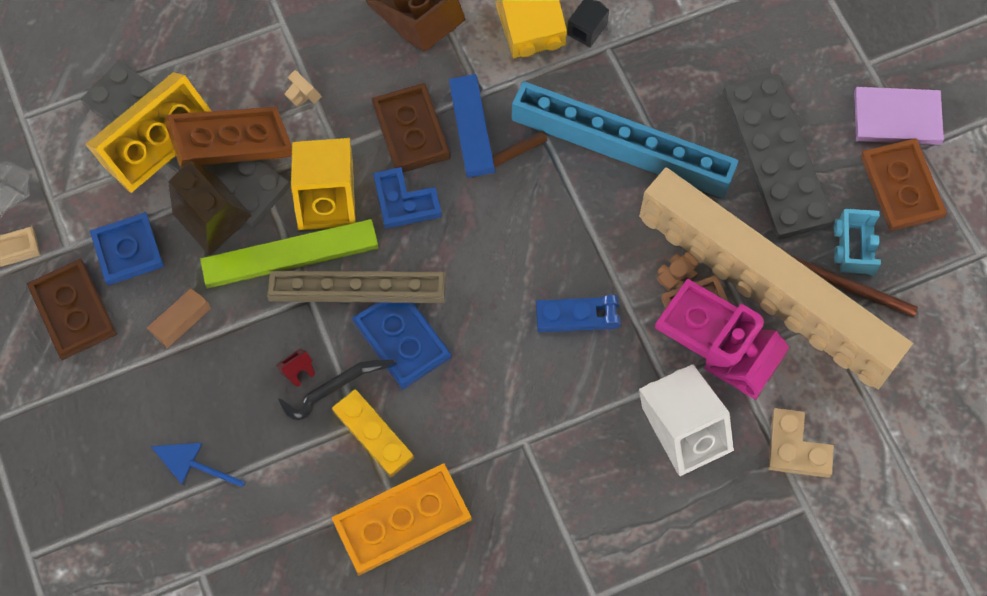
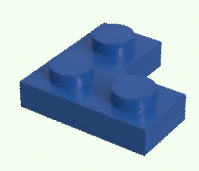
(401, 207)

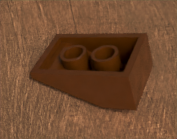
(420, 21)

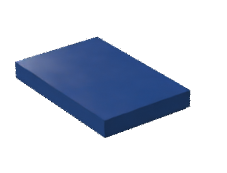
(402, 335)

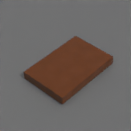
(411, 128)
(71, 309)

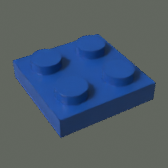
(126, 248)

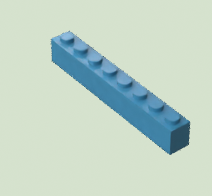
(622, 139)

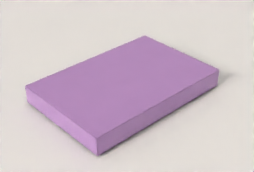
(898, 115)

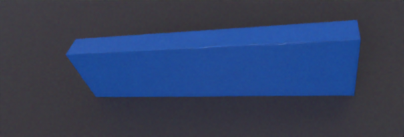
(471, 126)

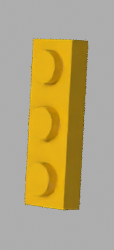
(373, 433)

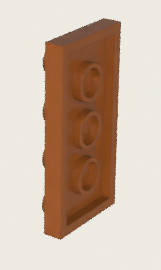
(228, 136)

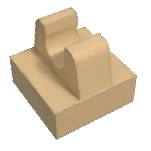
(301, 90)

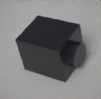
(588, 22)

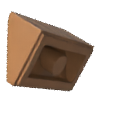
(179, 318)

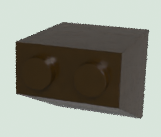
(205, 206)

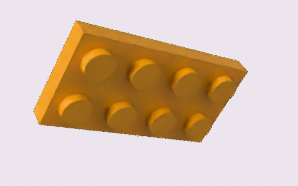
(401, 519)

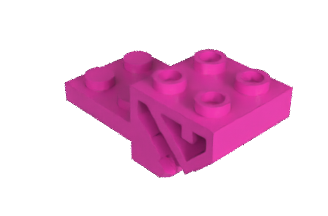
(725, 336)

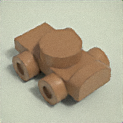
(680, 268)

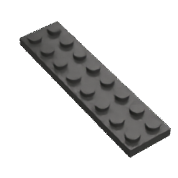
(249, 181)

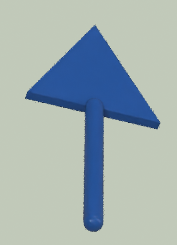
(181, 457)

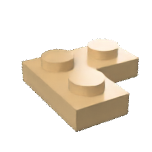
(791, 453)

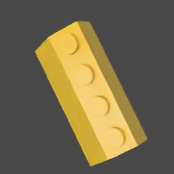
(138, 139)

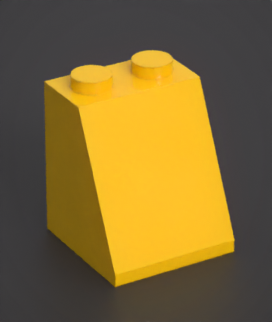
(532, 25)
(323, 183)

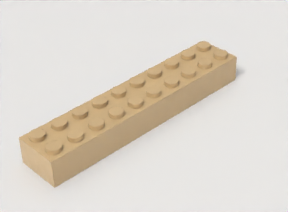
(773, 279)

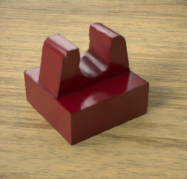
(294, 364)

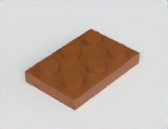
(903, 184)

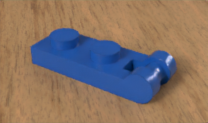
(577, 314)

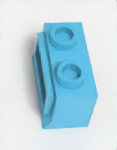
(869, 242)

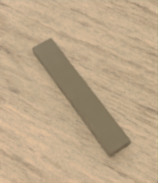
(357, 286)

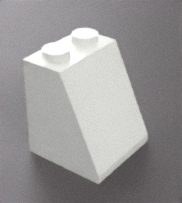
(687, 419)

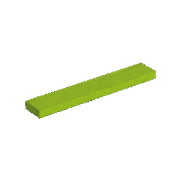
(289, 253)

